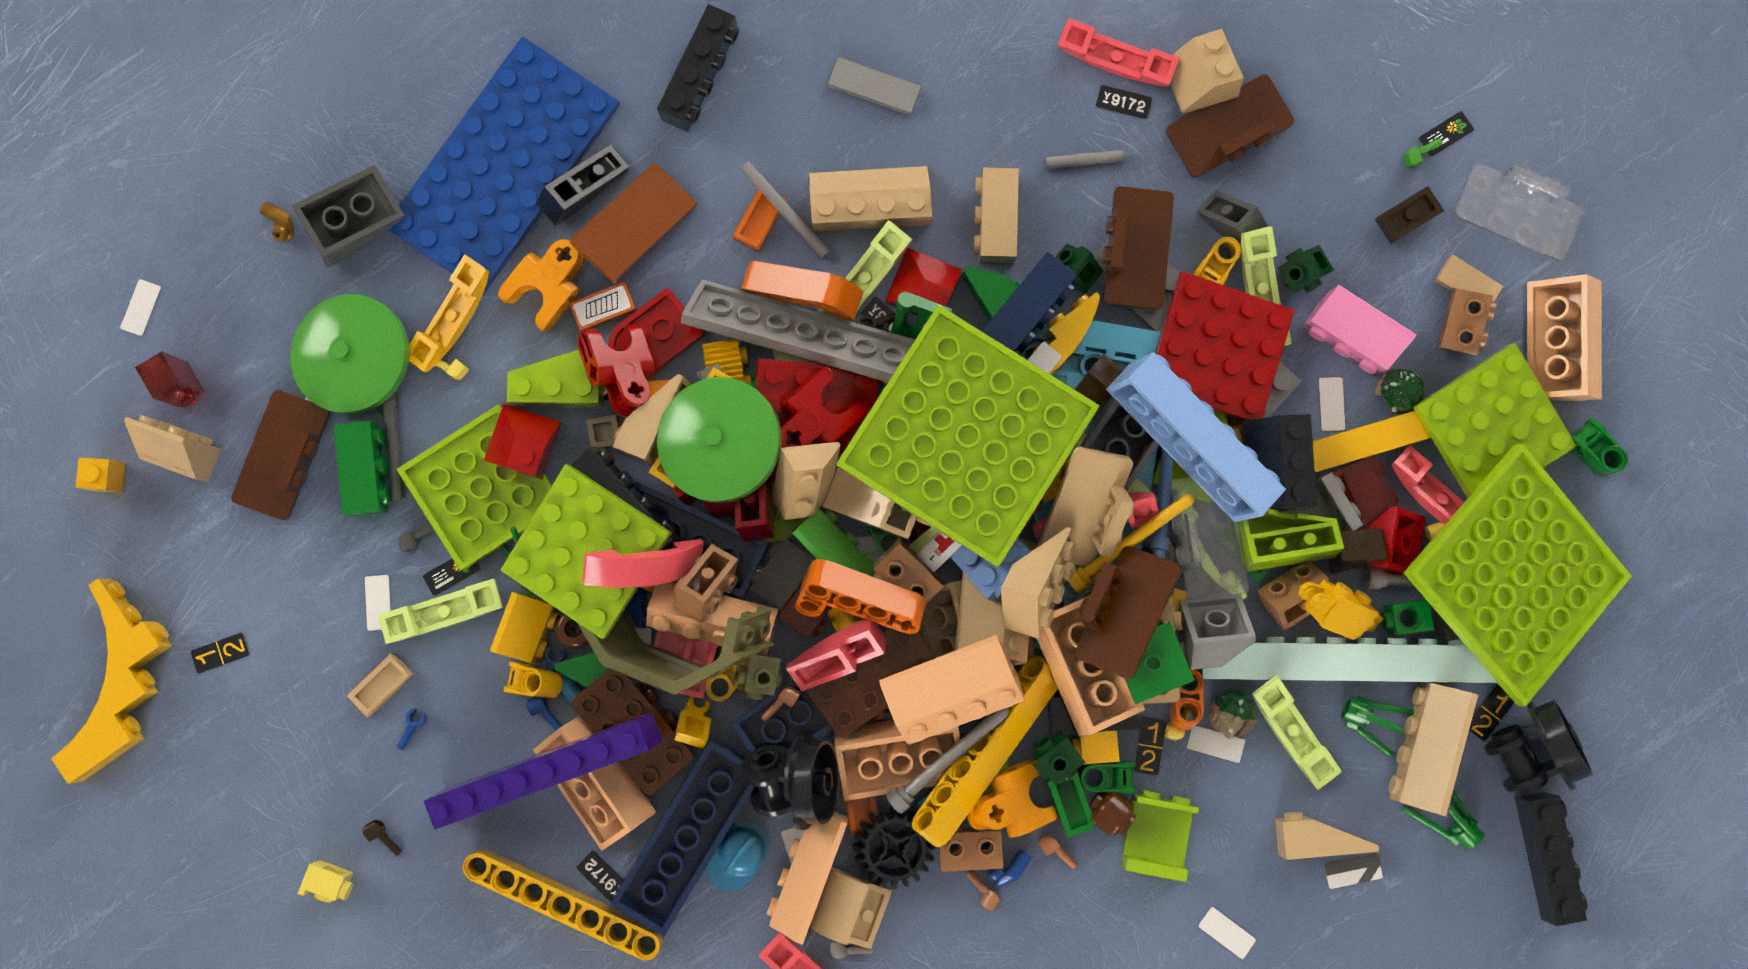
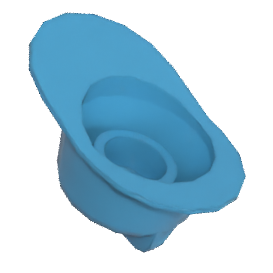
(739, 856)

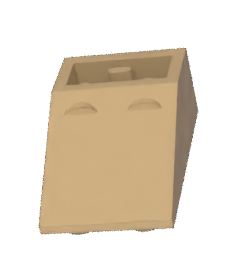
(173, 447)
(864, 504)
(1037, 585)

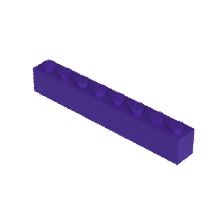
(544, 770)

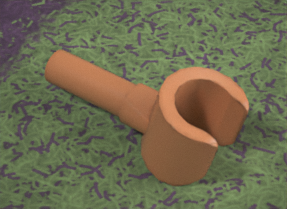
(788, 696)
(1050, 845)
(990, 898)

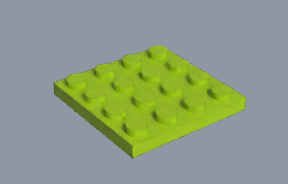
(1489, 412)
(469, 498)
(573, 521)

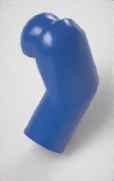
(636, 608)
(1012, 872)

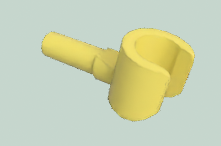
(455, 369)
(1173, 733)

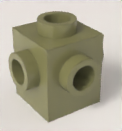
(758, 676)

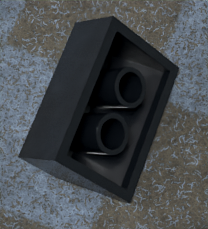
(1286, 448)

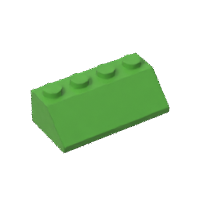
(827, 542)

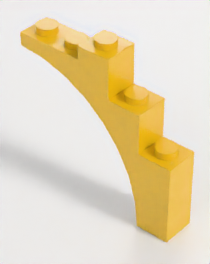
(125, 685)

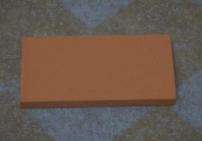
(633, 223)

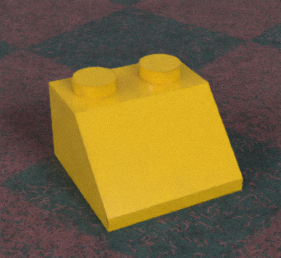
(525, 628)

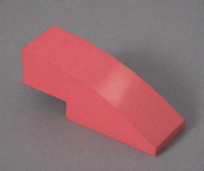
(838, 654)

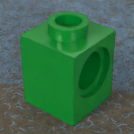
(1419, 617)

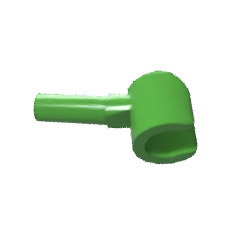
(1414, 155)

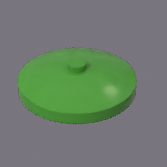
(349, 354)
(719, 439)

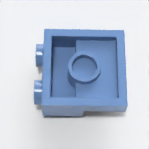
(983, 574)

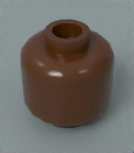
(566, 633)
(1112, 813)

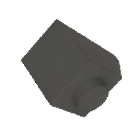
(1231, 215)

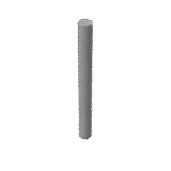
(784, 209)

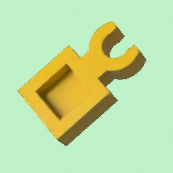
(693, 724)

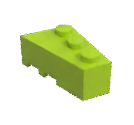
(554, 383)
(1288, 539)

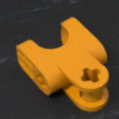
(551, 277)
(1011, 804)

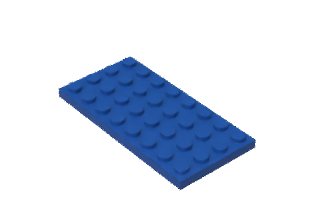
(490, 171)

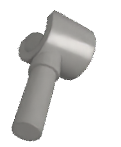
(840, 950)

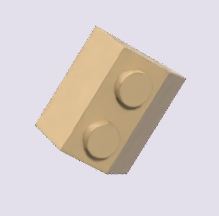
(1205, 72)
(804, 478)

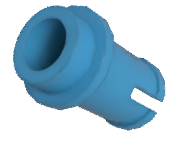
(569, 690)

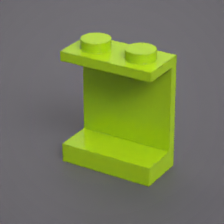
(1158, 836)

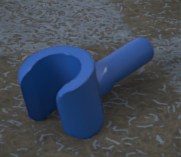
(550, 664)
(539, 705)
(410, 729)

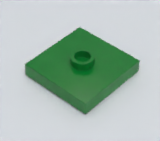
(1161, 666)

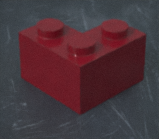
(752, 513)

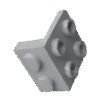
(1333, 504)

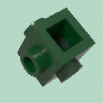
(1083, 264)
(1305, 269)
(1057, 758)

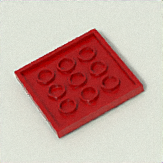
(1224, 344)
(781, 378)

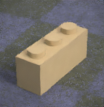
(997, 215)

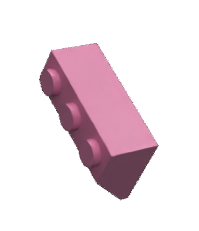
(1358, 330)

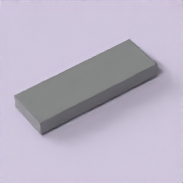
(874, 86)

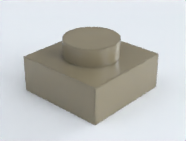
(602, 431)

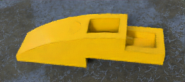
(1069, 330)

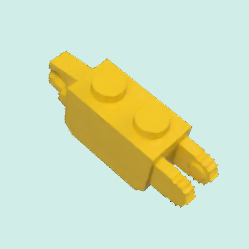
(1340, 608)

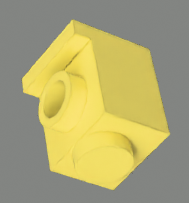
(327, 882)

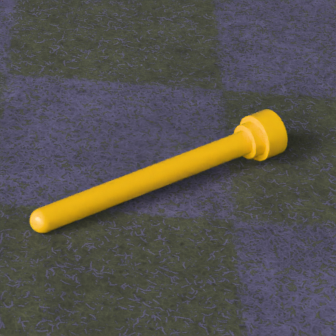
(1083, 575)

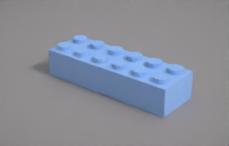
(1196, 438)

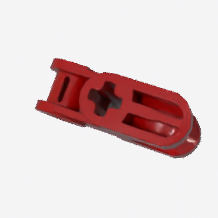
(620, 371)
(810, 419)

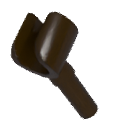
(880, 320)
(377, 829)

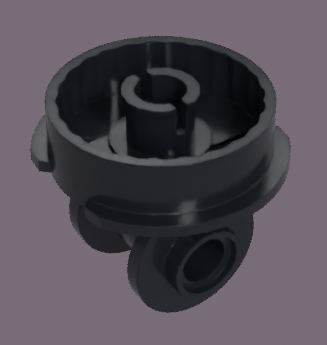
(1560, 741)
(794, 780)

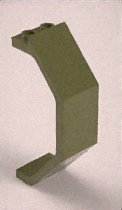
(631, 656)

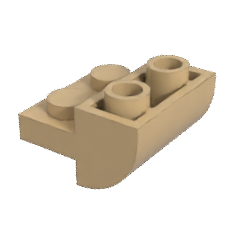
(850, 909)

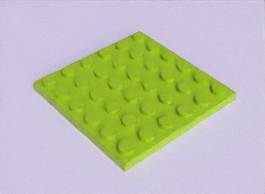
(967, 436)
(1518, 574)

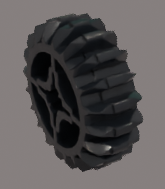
(885, 853)

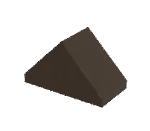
(1098, 379)
(1359, 550)

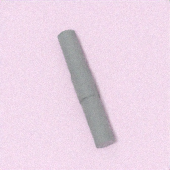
(1084, 159)

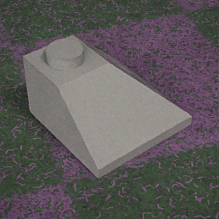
(1215, 630)

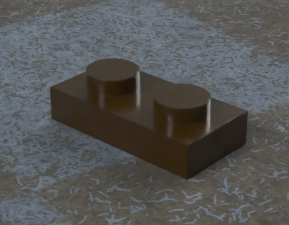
(1409, 214)

